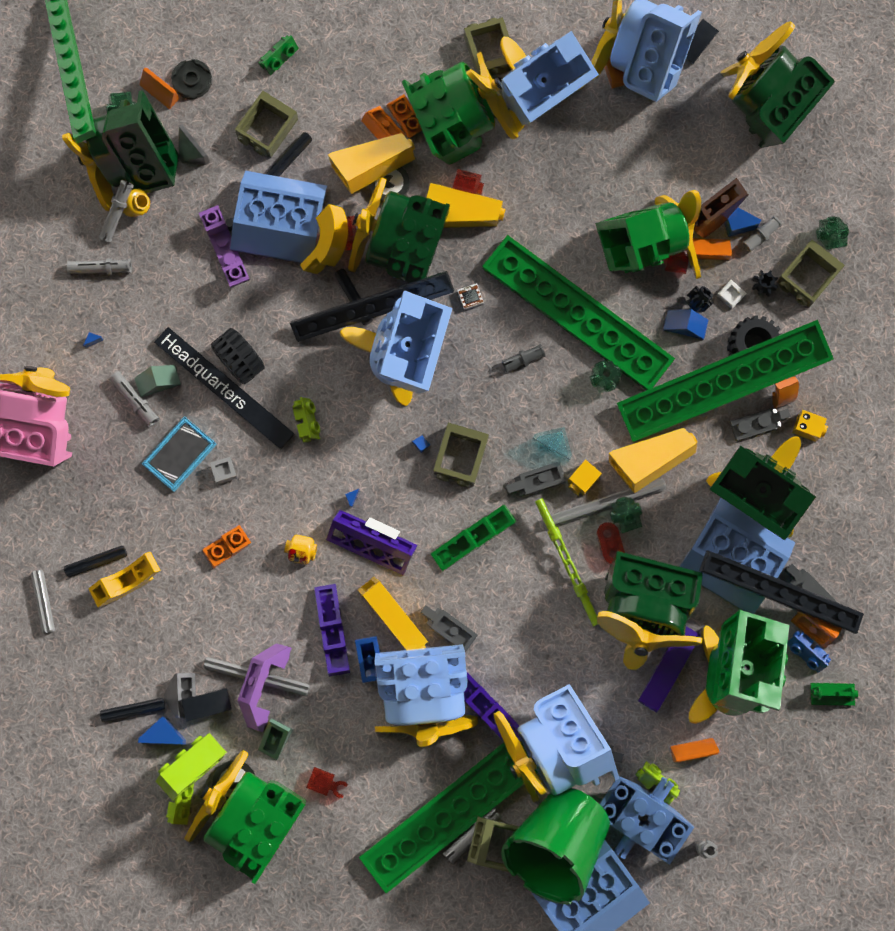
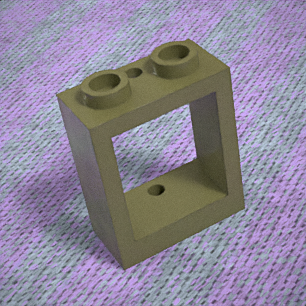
(494, 66)
(278, 108)
(822, 258)
(466, 434)
(481, 841)

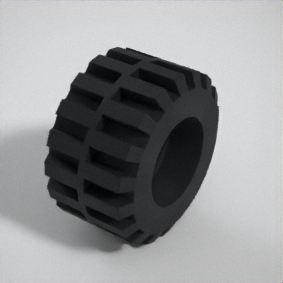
(748, 326)
(237, 356)

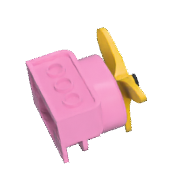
(33, 417)

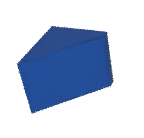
(92, 339)
(421, 443)
(351, 497)

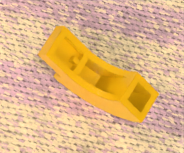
(331, 242)
(125, 581)

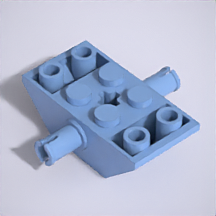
(660, 834)

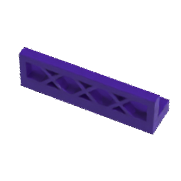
(355, 528)

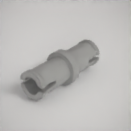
(762, 233)

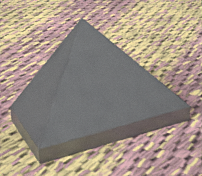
(189, 149)
(180, 687)

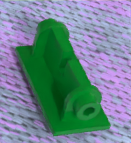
(283, 51)
(833, 694)

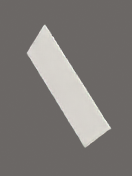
(382, 528)

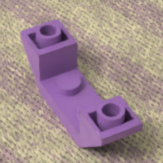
(221, 241)
(256, 675)

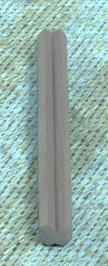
(271, 680)

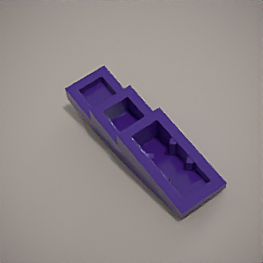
(332, 630)
(666, 674)
(486, 706)

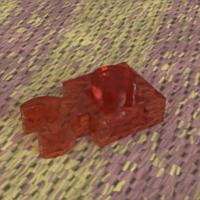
(322, 782)

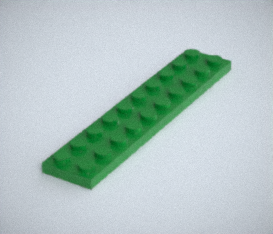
(578, 313)
(725, 380)
(442, 819)

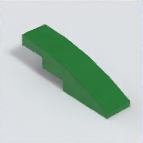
(473, 537)

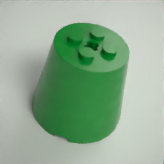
(558, 846)

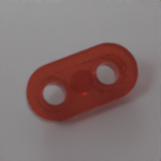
(609, 544)

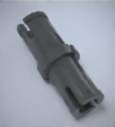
(523, 358)

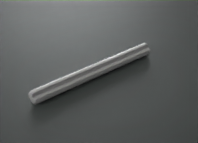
(605, 503)

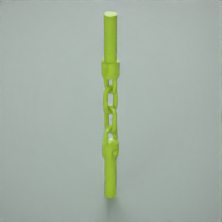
(554, 534)

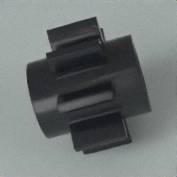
(763, 288)
(699, 298)

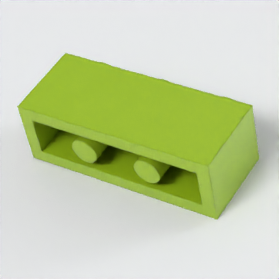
(190, 766)

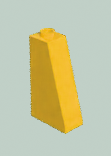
(371, 161)
(467, 208)
(651, 458)
(392, 615)

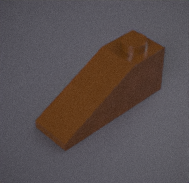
(720, 207)

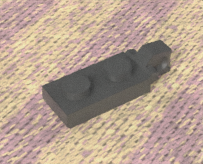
(758, 423)
(537, 480)
(806, 581)
(449, 627)

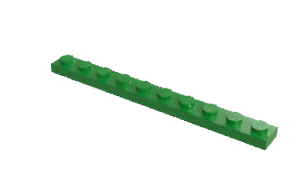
(70, 70)

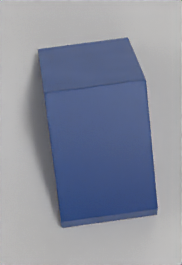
(741, 222)
(686, 323)
(366, 652)
(162, 733)

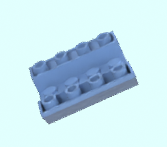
(277, 216)
(744, 541)
(607, 902)

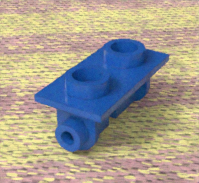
(815, 658)

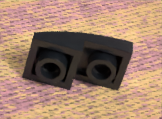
(703, 36)
(206, 704)

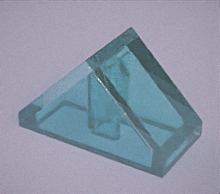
(555, 442)

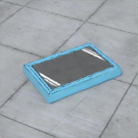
(179, 454)

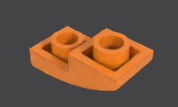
(405, 116)
(785, 392)
(226, 546)

